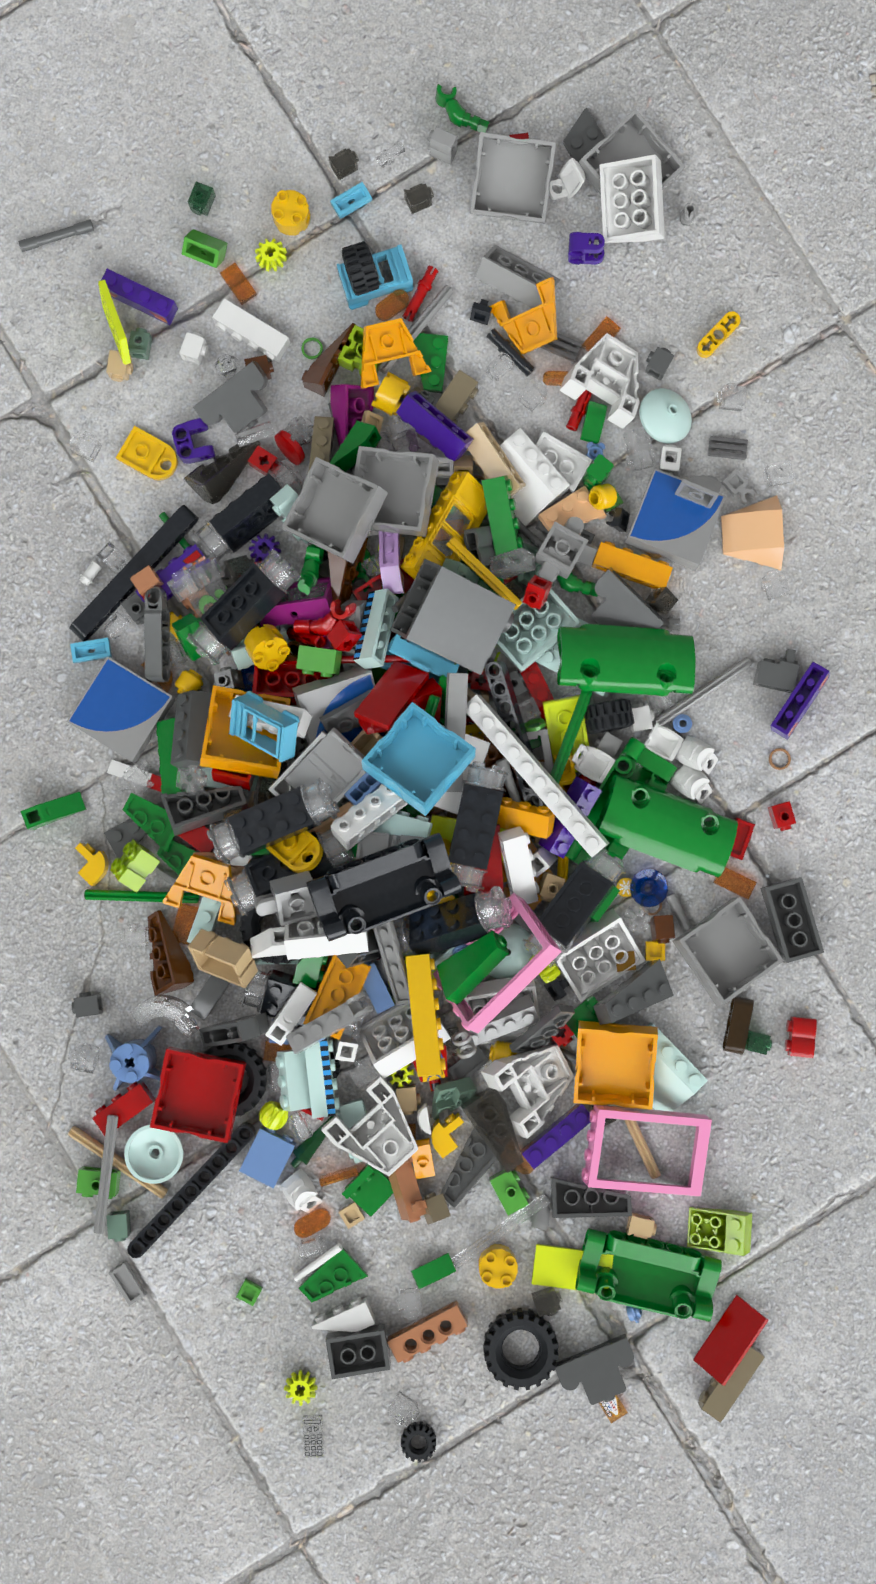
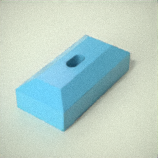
(358, 194)
(81, 650)

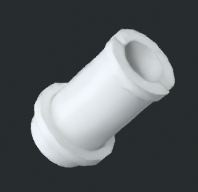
(90, 573)

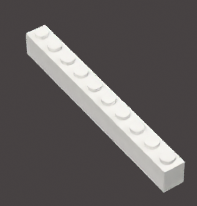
(536, 775)

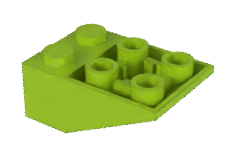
(720, 1230)

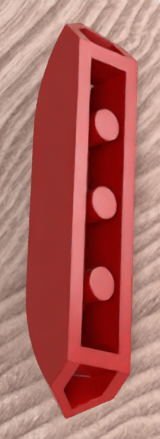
(536, 686)

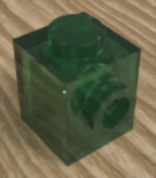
(201, 199)
(758, 1042)

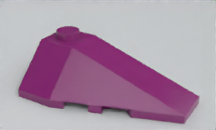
(348, 407)

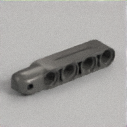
(157, 636)

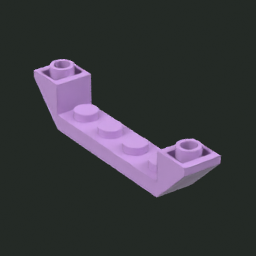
(390, 562)

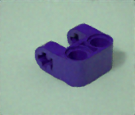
(580, 248)
(191, 428)

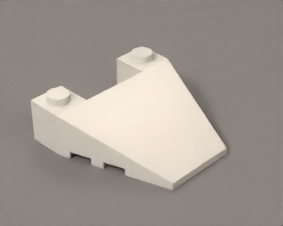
(610, 374)
(535, 1081)
(380, 1136)

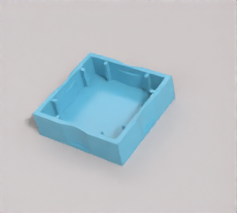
(418, 759)

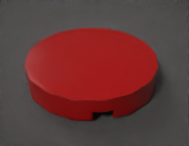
(289, 448)

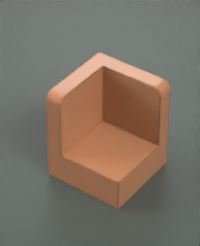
(146, 580)

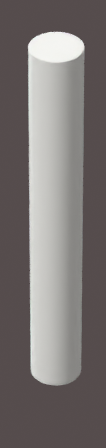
(318, 1262)

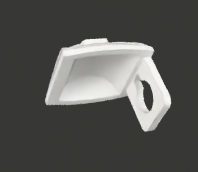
(570, 179)
(663, 742)
(695, 754)
(593, 763)
(691, 783)
(424, 1120)
(300, 1190)

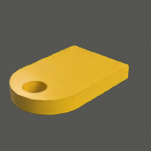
(146, 455)
(296, 849)

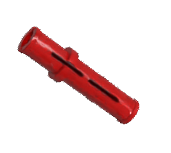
(423, 287)
(578, 411)
(310, 639)

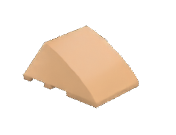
(755, 533)

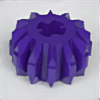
(258, 545)

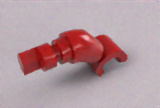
(324, 625)

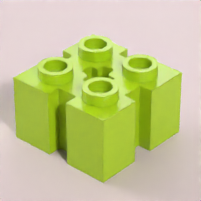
(351, 356)
(134, 865)

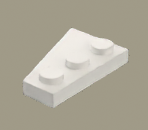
(565, 459)

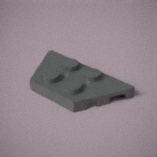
(582, 136)

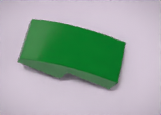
(593, 422)
(433, 1271)

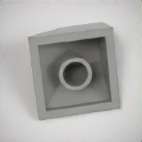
(700, 489)

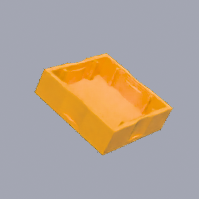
(231, 752)
(615, 1064)

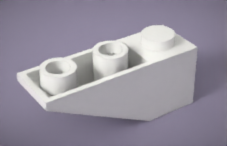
(290, 1013)
(348, 1318)

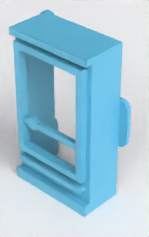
(399, 270)
(420, 658)
(285, 723)

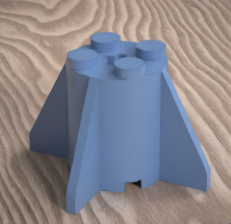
(144, 1059)

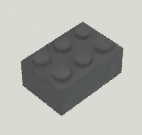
(358, 1352)

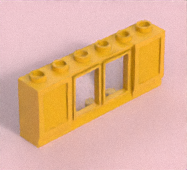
(457, 509)

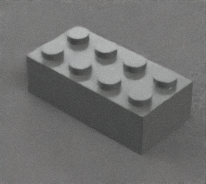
(792, 920)

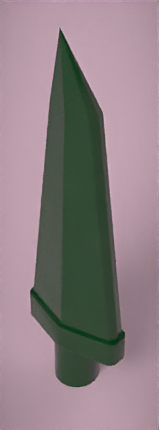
(308, 1147)

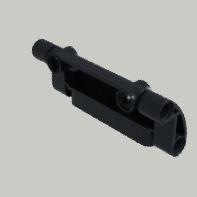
(383, 886)

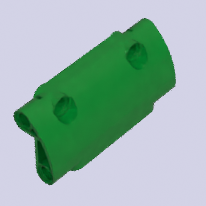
(626, 660)
(645, 768)
(667, 827)
(649, 1274)

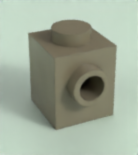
(436, 1208)

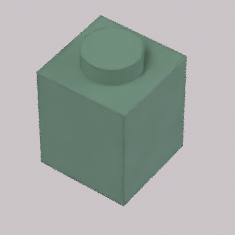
(118, 1225)

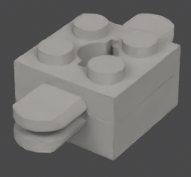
(561, 549)
(287, 907)

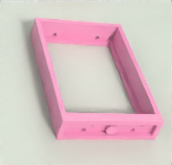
(519, 981)
(595, 1137)

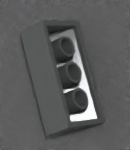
(189, 728)

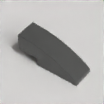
(209, 996)

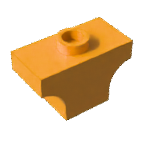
(423, 1159)

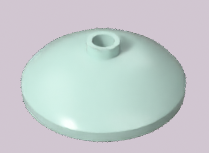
(658, 418)
(518, 956)
(144, 1163)

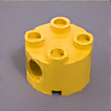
(290, 212)
(390, 394)
(266, 647)
(498, 1266)

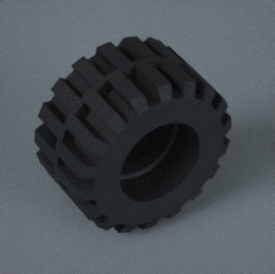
(360, 268)
(609, 716)

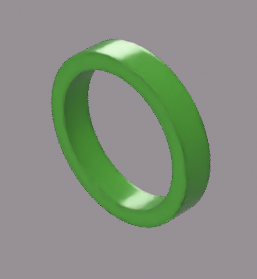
(312, 357)
(537, 720)

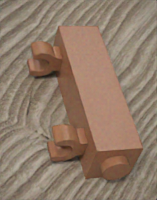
(407, 1192)

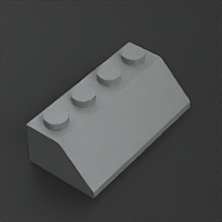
(512, 276)

